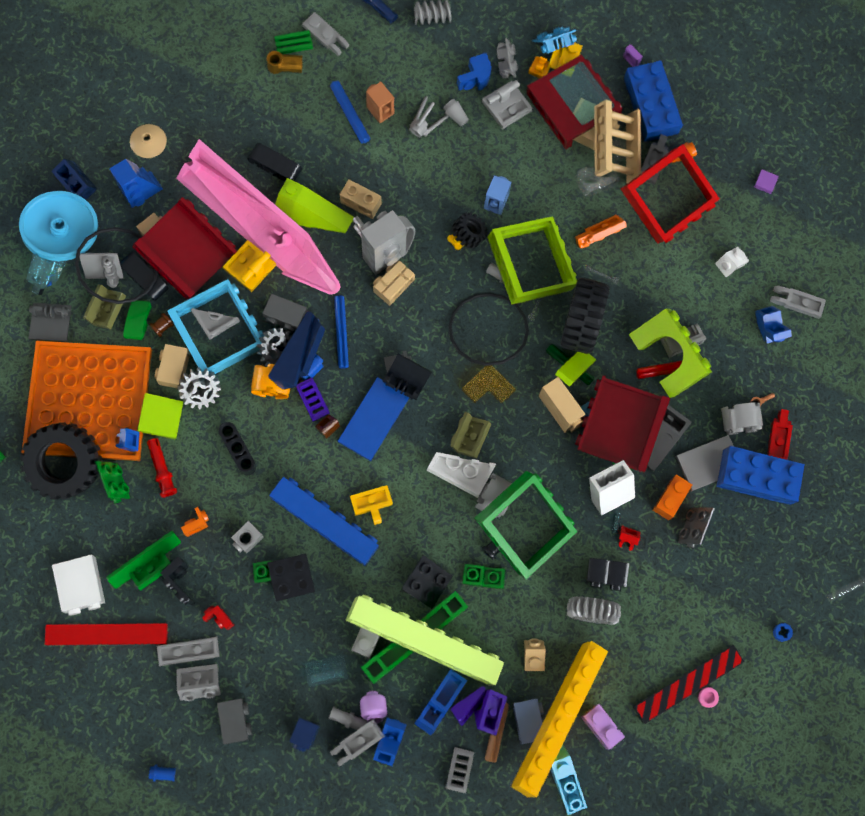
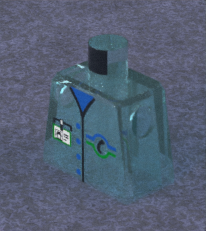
(43, 273)

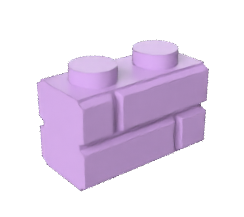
(602, 726)

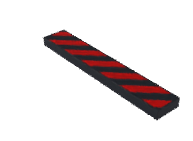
(688, 684)

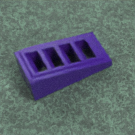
(305, 384)
(468, 705)

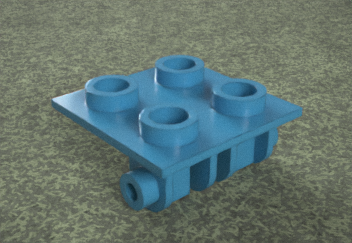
(550, 40)

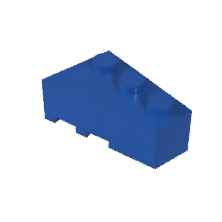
(135, 182)

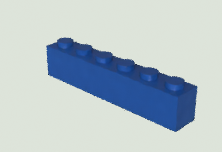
(324, 521)

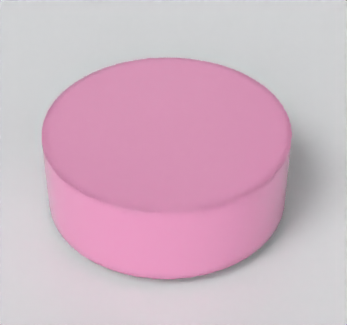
(708, 697)

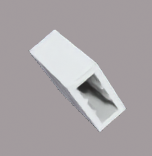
(612, 487)
(78, 585)

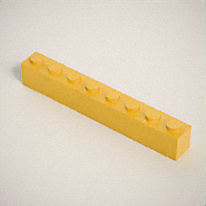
(559, 719)

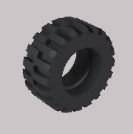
(585, 315)
(36, 468)

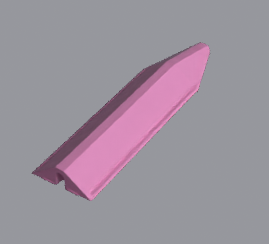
(256, 218)

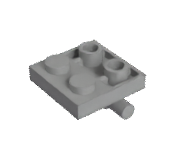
(507, 104)

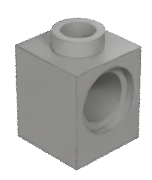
(249, 529)

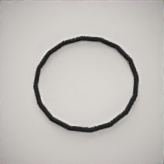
(85, 285)
(481, 362)

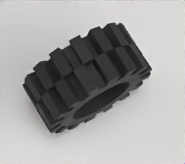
(477, 234)

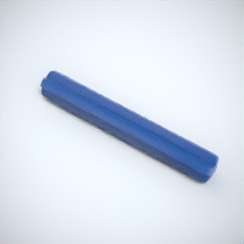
(350, 112)
(341, 332)

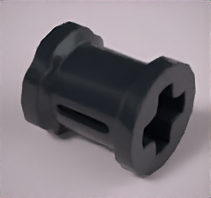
(491, 550)

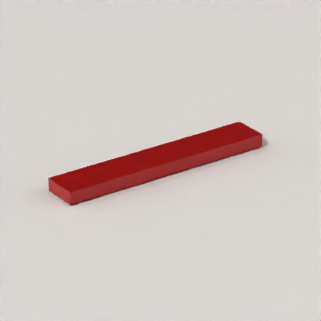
(106, 634)

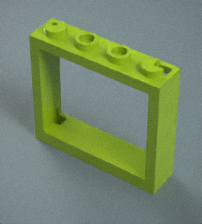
(506, 268)

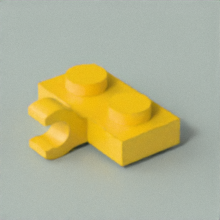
(372, 501)

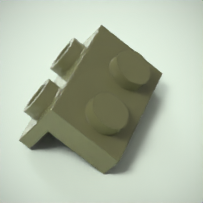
(103, 313)
(470, 435)

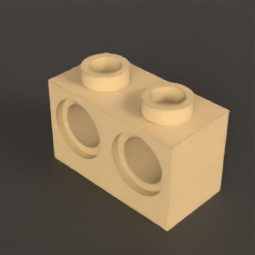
(360, 199)

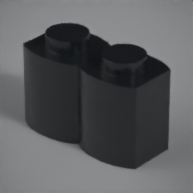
(607, 573)

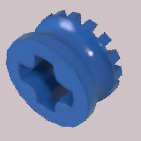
(785, 627)

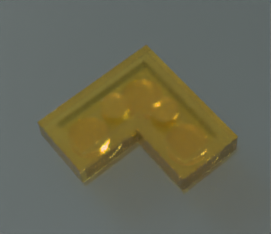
(488, 380)

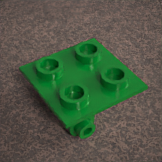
(113, 481)

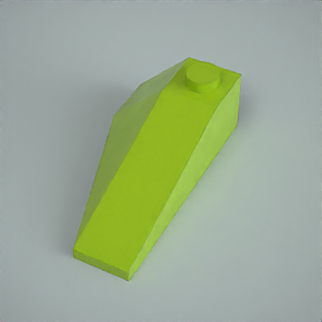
(311, 209)

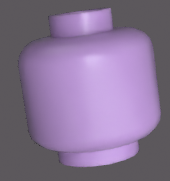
(373, 707)

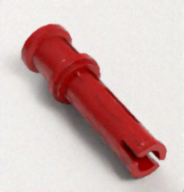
(163, 475)

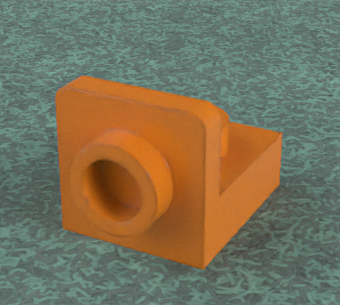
(193, 526)

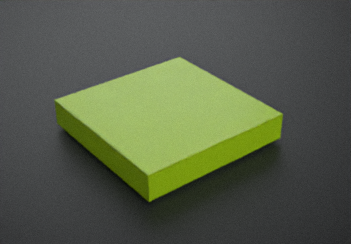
(160, 416)

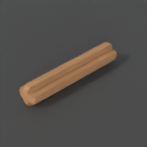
(495, 741)

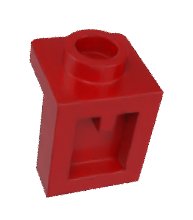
(222, 619)

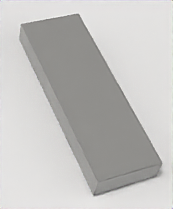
(188, 651)

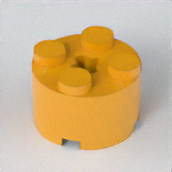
(264, 386)

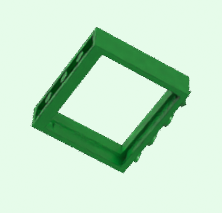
(505, 499)

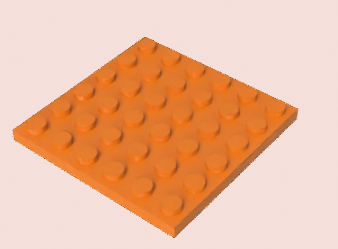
(91, 388)

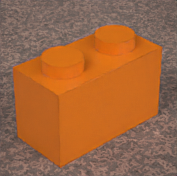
(672, 497)

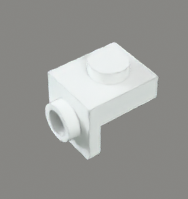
(731, 261)

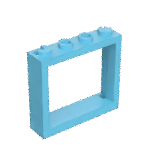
(203, 298)

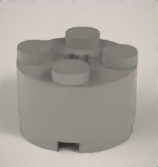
(742, 417)
(491, 492)

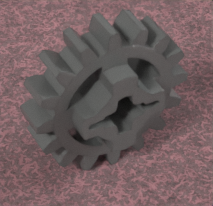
(278, 340)

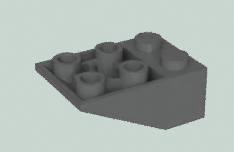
(671, 430)

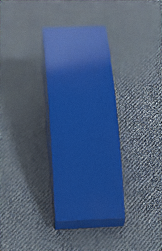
(440, 702)

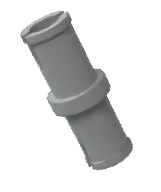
(347, 719)

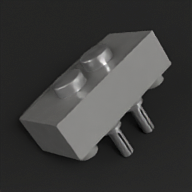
(385, 239)

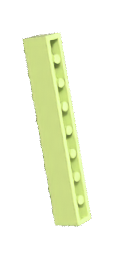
(424, 640)

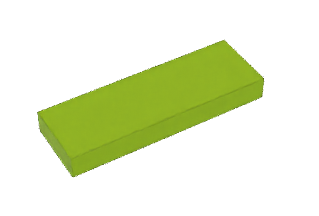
(575, 367)

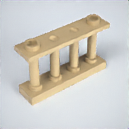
(603, 141)

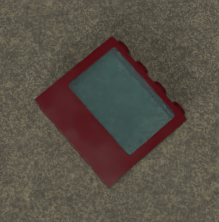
(569, 97)

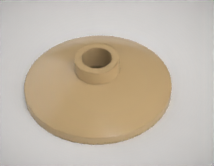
(151, 147)

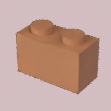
(380, 102)

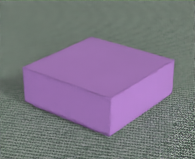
(632, 56)
(766, 181)

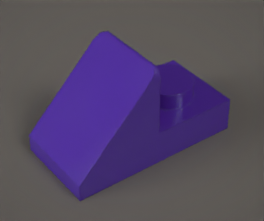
(491, 712)

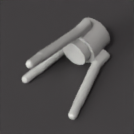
(419, 125)

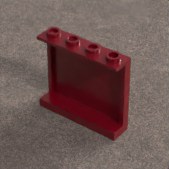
(622, 424)

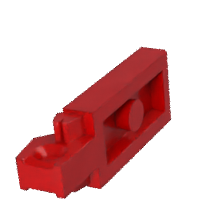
(780, 436)

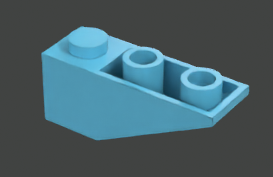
(567, 782)

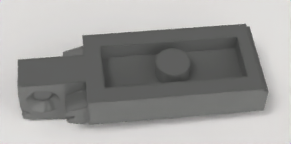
(655, 153)

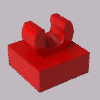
(629, 535)

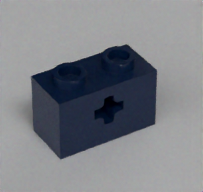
(74, 179)
(304, 735)

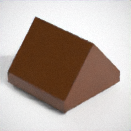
(327, 426)

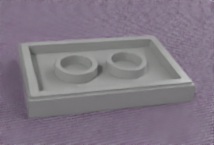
(703, 463)

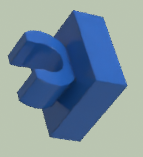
(128, 439)

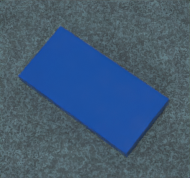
(373, 419)

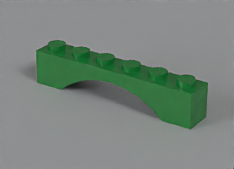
(395, 654)

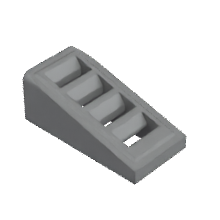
(455, 787)

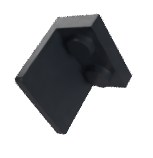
(174, 570)

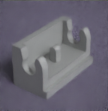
(673, 348)

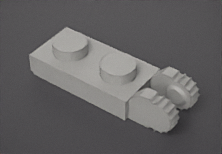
(324, 33)
(799, 301)
(359, 741)

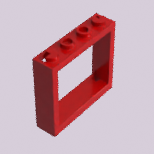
(644, 213)

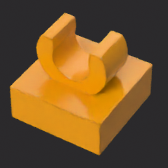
(539, 67)

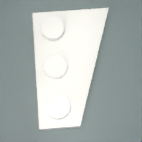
(463, 473)

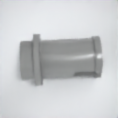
(494, 271)

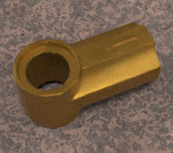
(286, 63)

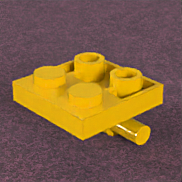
(249, 265)

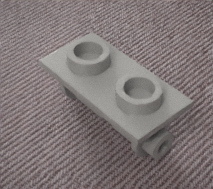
(507, 52)

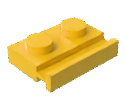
(564, 55)

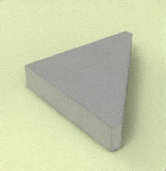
(213, 322)

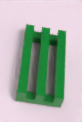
(295, 36)

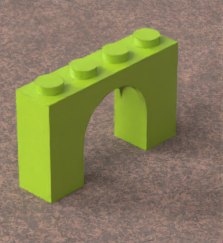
(693, 366)

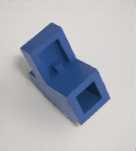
(479, 75)
(771, 326)
(389, 745)

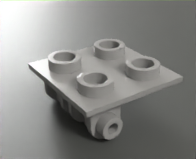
(102, 267)

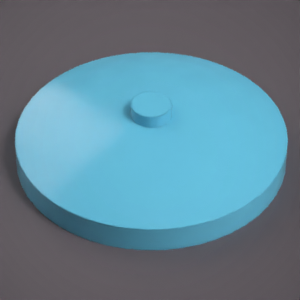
(57, 225)

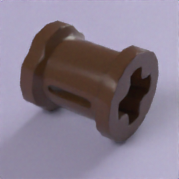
(161, 324)

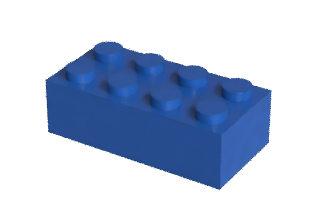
(653, 97)
(760, 475)

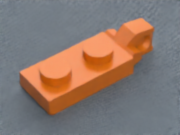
(600, 231)

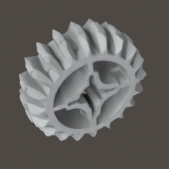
(594, 610)

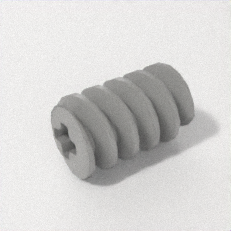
(432, 11)

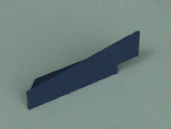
(298, 353)

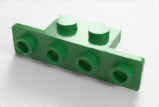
(146, 565)

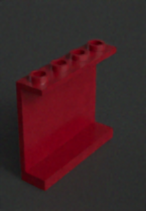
(185, 248)

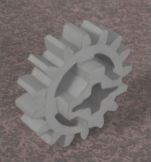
(190, 392)

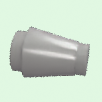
(455, 112)

